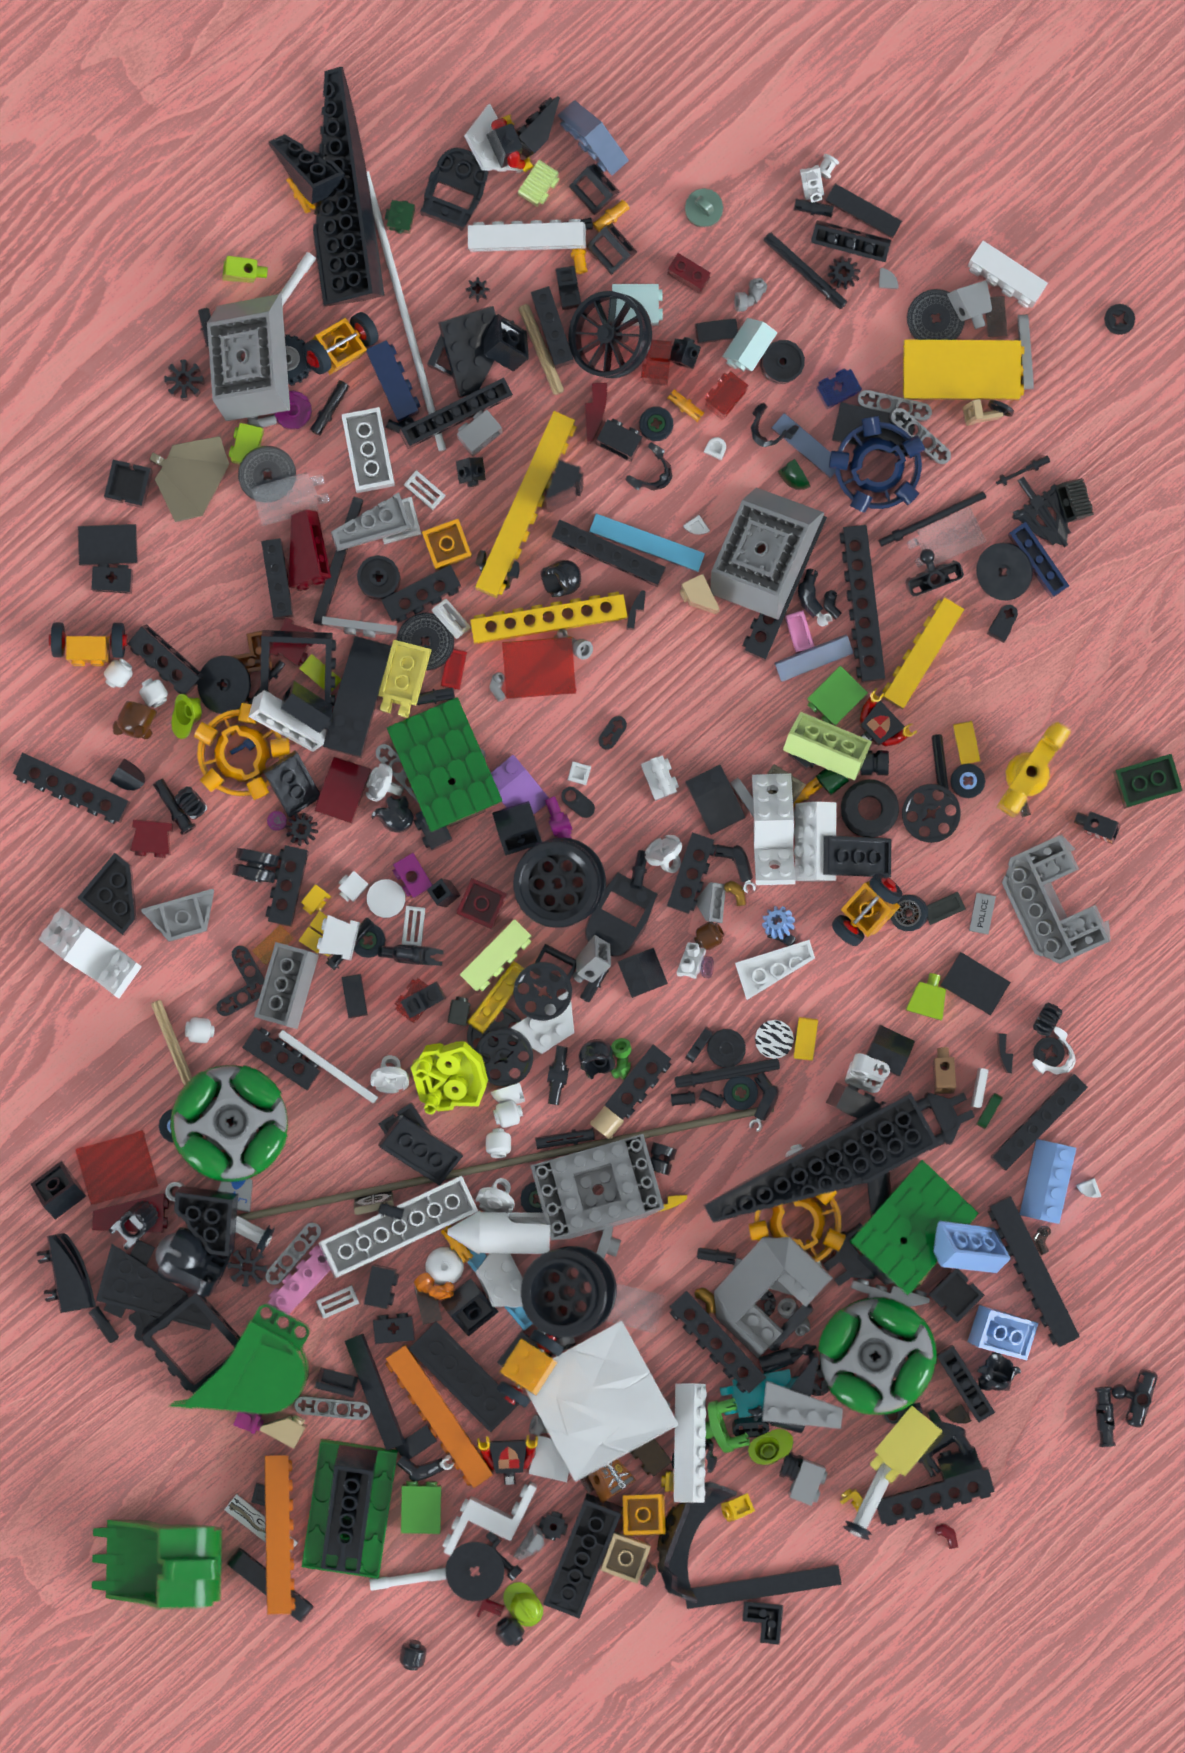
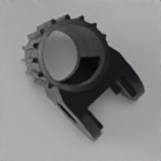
(142, 1215)

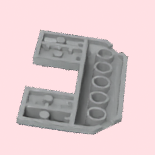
(1039, 908)
(764, 1265)

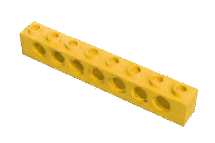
(481, 635)

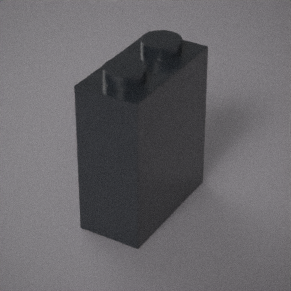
(307, 707)

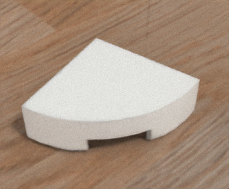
(696, 526)
(1089, 1188)

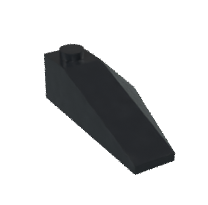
(309, 172)

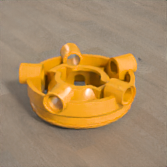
(206, 735)
(833, 1237)

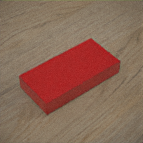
(454, 670)

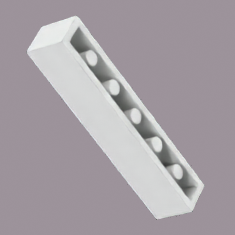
(526, 236)
(690, 1443)

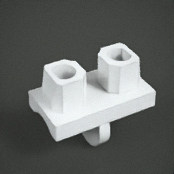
(812, 183)
(691, 961)

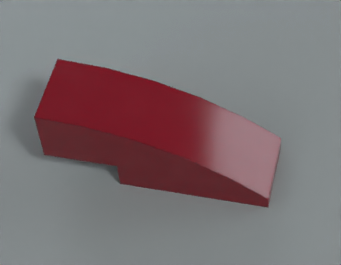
(595, 410)

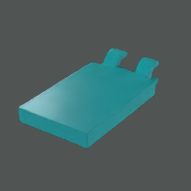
(756, 1396)

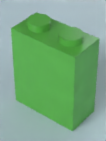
(836, 696)
(421, 1508)

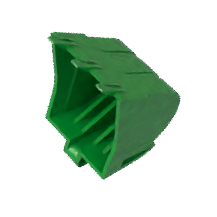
(263, 1371)
(161, 1563)

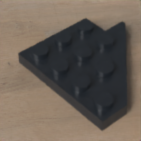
(464, 347)

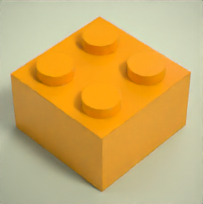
(447, 544)
(644, 1514)

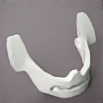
(1041, 1067)

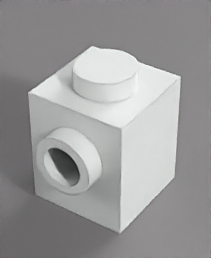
(352, 886)

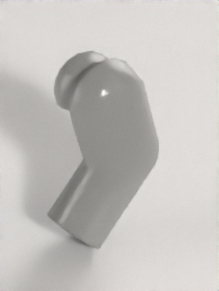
(262, 422)
(496, 686)

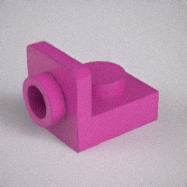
(249, 1421)

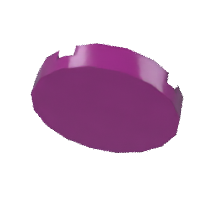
(299, 412)

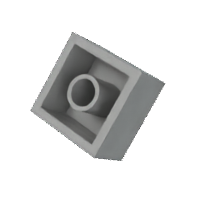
(479, 432)
(807, 1482)

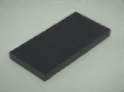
(851, 417)
(857, 856)
(420, 1150)

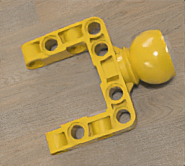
(1019, 782)

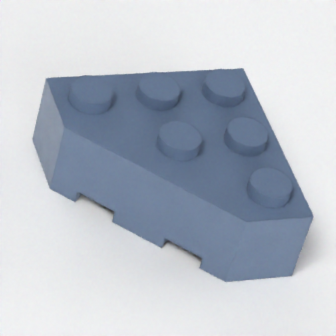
(593, 137)

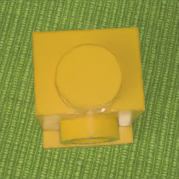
(315, 900)

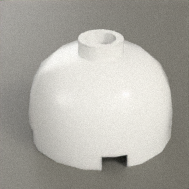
(444, 1265)

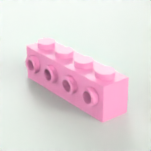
(301, 1283)

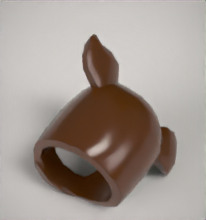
(134, 720)

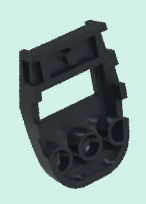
(462, 172)
(614, 930)

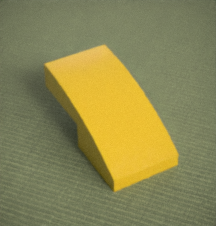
(966, 742)
(805, 1038)
(674, 1201)

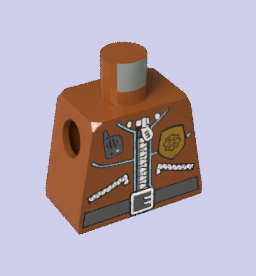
(610, 1480)

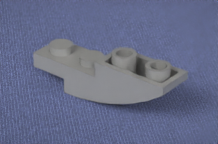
(896, 1293)

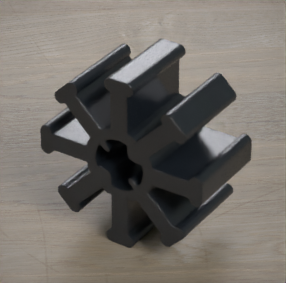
(178, 384)
(248, 1260)

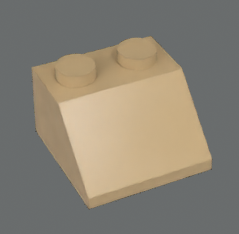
(699, 594)
(286, 1430)

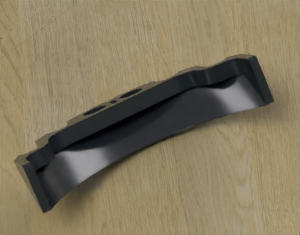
(676, 1543)

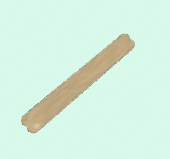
(541, 349)
(171, 1041)

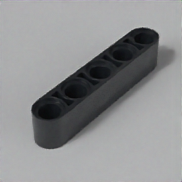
(255, 1573)

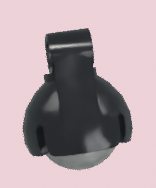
(187, 1262)

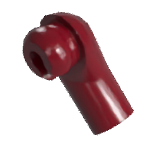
(949, 1533)

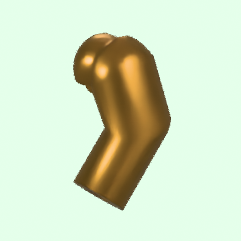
(737, 890)
(708, 1297)

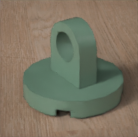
(704, 207)

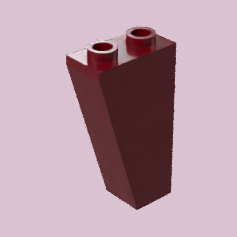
(307, 551)
(106, 1217)

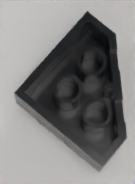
(113, 894)
(209, 1216)

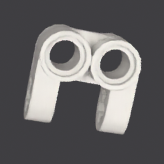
(862, 1069)

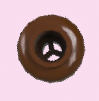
(709, 935)

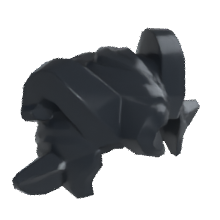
(997, 1373)

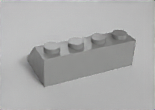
(286, 985)

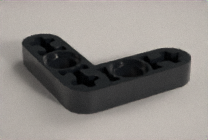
(250, 981)

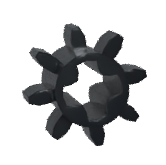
(482, 292)

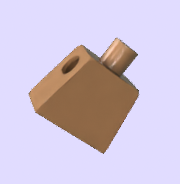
(944, 1080)

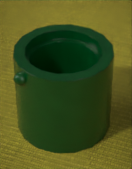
(831, 780)

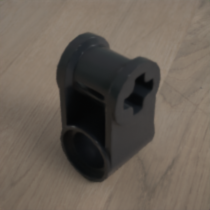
(1002, 626)

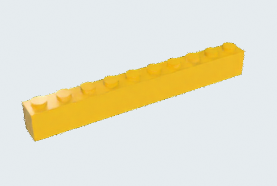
(525, 505)

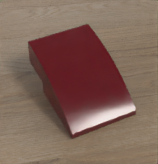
(342, 790)

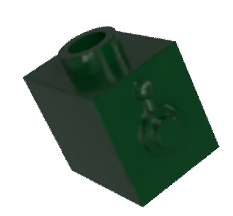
(400, 216)

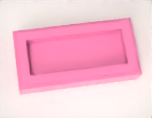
(799, 631)

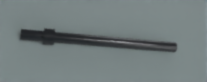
(898, 535)

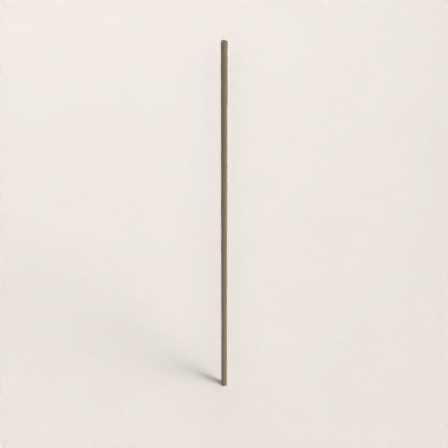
(496, 1165)

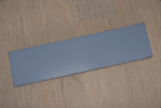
(806, 445)
(814, 658)

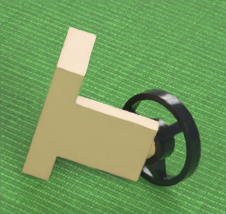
(974, 413)

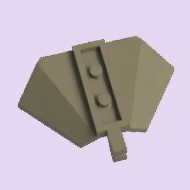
(191, 476)

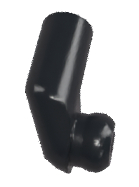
(394, 426)

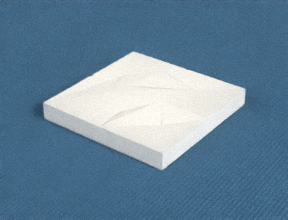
(601, 1402)

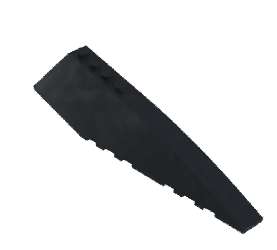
(345, 219)
(835, 1162)

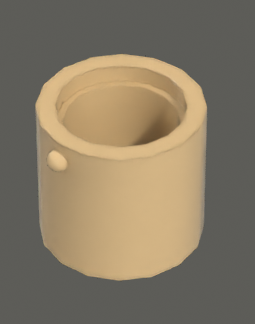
(606, 1122)

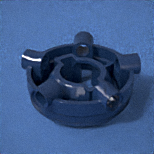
(905, 492)

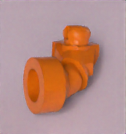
(425, 1284)

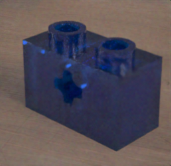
(833, 397)

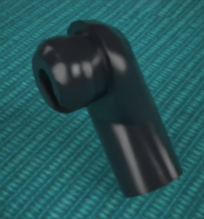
(829, 604)

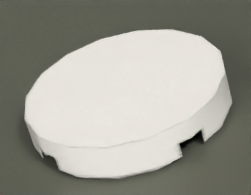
(386, 898)

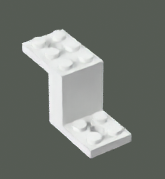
(773, 829)
(89, 952)
(489, 1517)

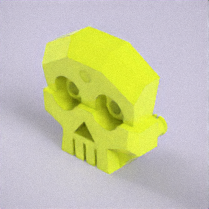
(436, 1078)

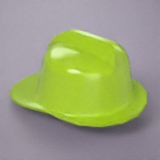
(185, 714)
(770, 1447)
(523, 1604)

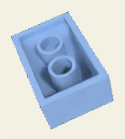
(1002, 1332)

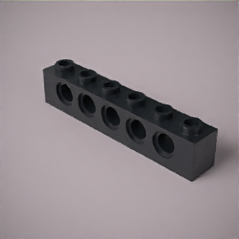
(455, 413)
(608, 553)
(28, 763)
(1039, 1122)
(687, 1302)
(887, 1517)

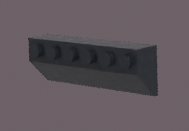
(564, 486)

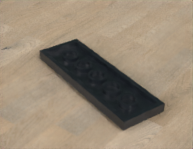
(462, 1376)

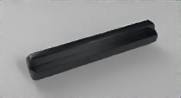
(939, 759)

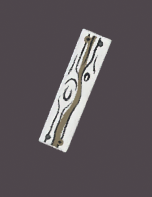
(248, 1516)

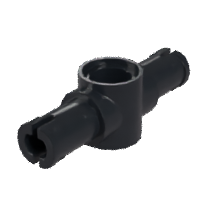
(557, 1075)

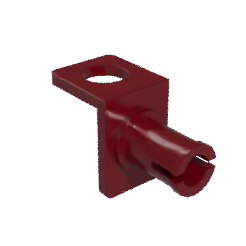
(489, 1605)

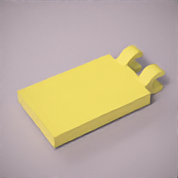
(403, 676)
(905, 1444)

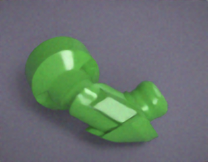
(621, 1050)

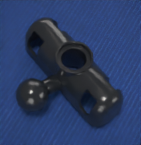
(923, 579)
(1138, 1409)

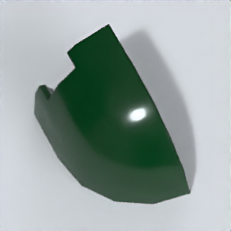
(794, 476)

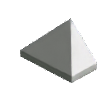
(712, 902)

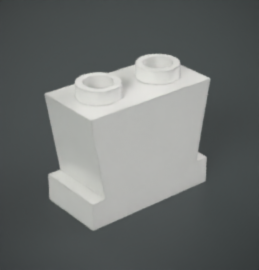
(338, 937)

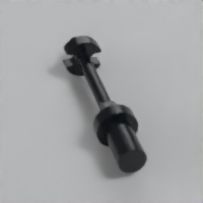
(1034, 465)
(273, 673)

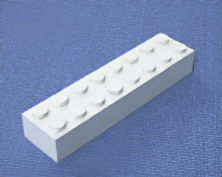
(386, 1234)

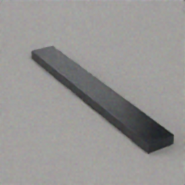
(765, 1586)

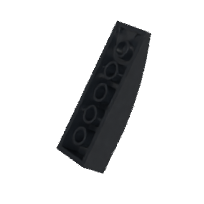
(357, 697)
(583, 1555)

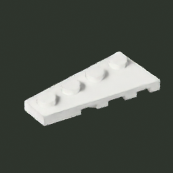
(768, 968)

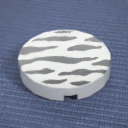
(774, 1039)

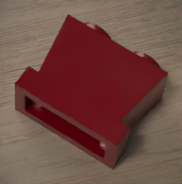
(689, 273)
(292, 651)
(151, 838)

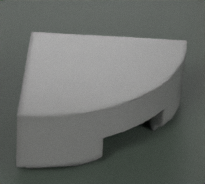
(887, 279)

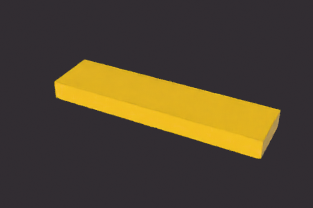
(496, 999)

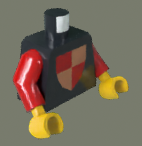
(507, 144)
(881, 724)
(508, 1456)

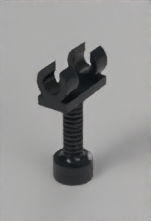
(513, 1571)

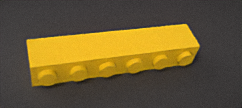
(923, 653)

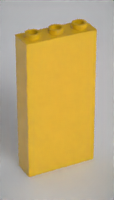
(962, 369)

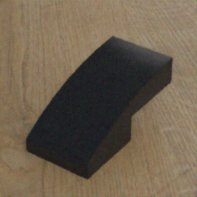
(568, 287)
(716, 330)
(638, 605)
(354, 996)
(423, 999)
(1006, 1059)
(417, 1442)

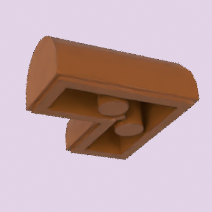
(253, 659)

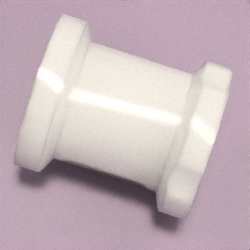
(828, 162)

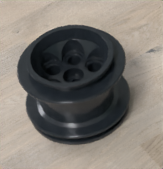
(585, 865)
(539, 1281)

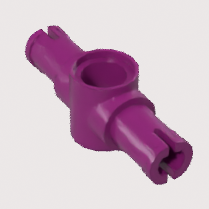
(558, 820)

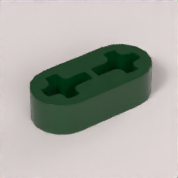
(989, 1110)

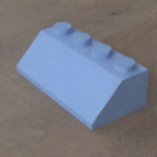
(1047, 1181)
(969, 1247)

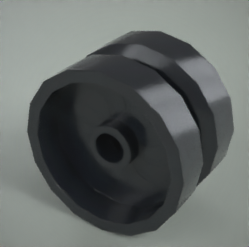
(793, 362)
(377, 566)
(255, 865)

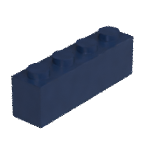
(392, 381)
(1041, 563)

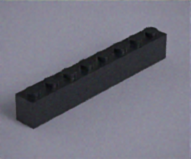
(1033, 1271)

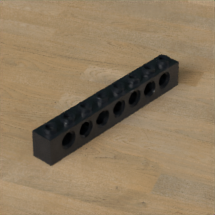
(860, 535)
(761, 649)

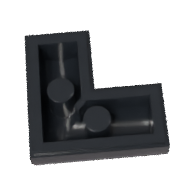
(769, 1615)

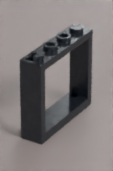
(299, 637)
(213, 1315)

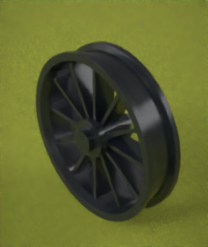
(610, 334)

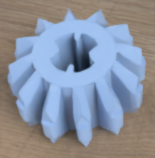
(777, 916)

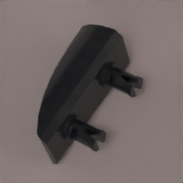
(70, 1275)

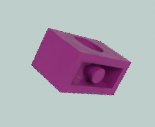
(409, 864)

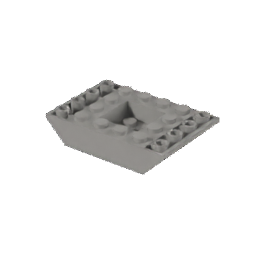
(260, 380)
(764, 579)
(568, 1184)

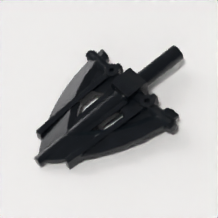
(1057, 530)

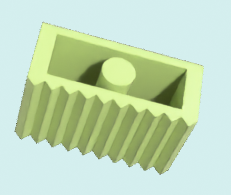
(538, 183)

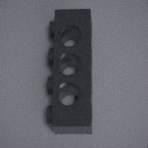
(851, 241)
(552, 327)
(445, 575)
(277, 579)
(191, 674)
(696, 842)
(286, 916)
(253, 1046)
(626, 1110)
(965, 1383)

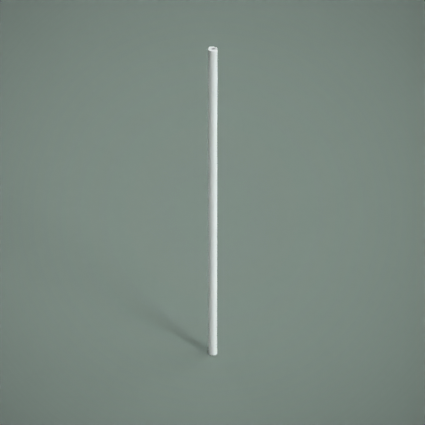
(403, 309)

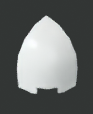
(509, 1093)

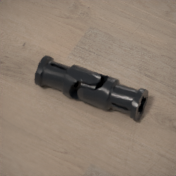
(1105, 1428)

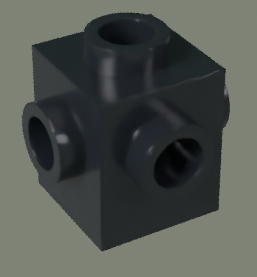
(684, 352)
(471, 471)
(553, 1517)

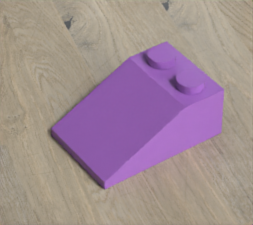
(518, 785)

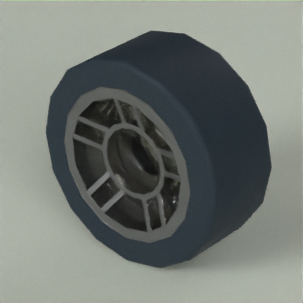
(918, 916)

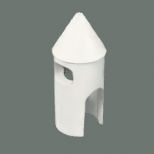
(503, 1233)

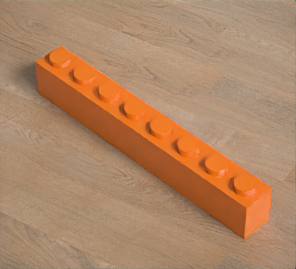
(439, 1416)
(278, 1535)

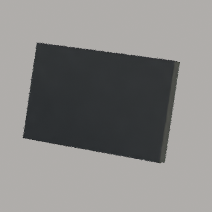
(107, 544)
(292, 783)
(975, 983)

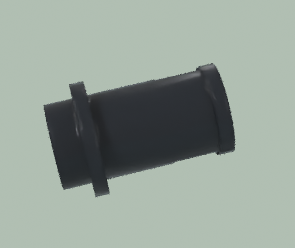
(683, 1098)
(711, 1098)
(390, 1211)

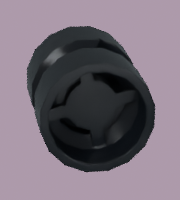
(876, 763)
(662, 1166)

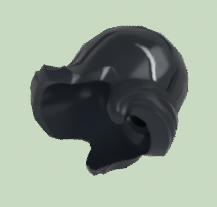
(561, 578)
(397, 816)
(596, 1057)

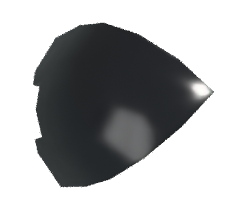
(128, 776)

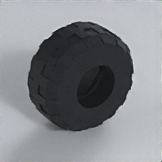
(880, 792)

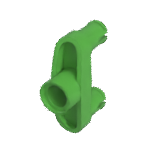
(717, 1429)

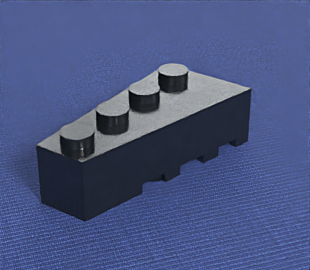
(850, 1101)

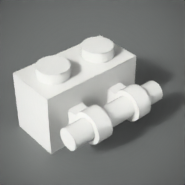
(659, 778)

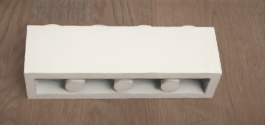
(267, 711)

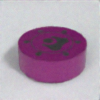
(276, 820)

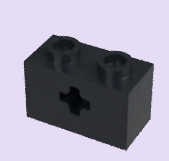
(122, 584)
(404, 1333)

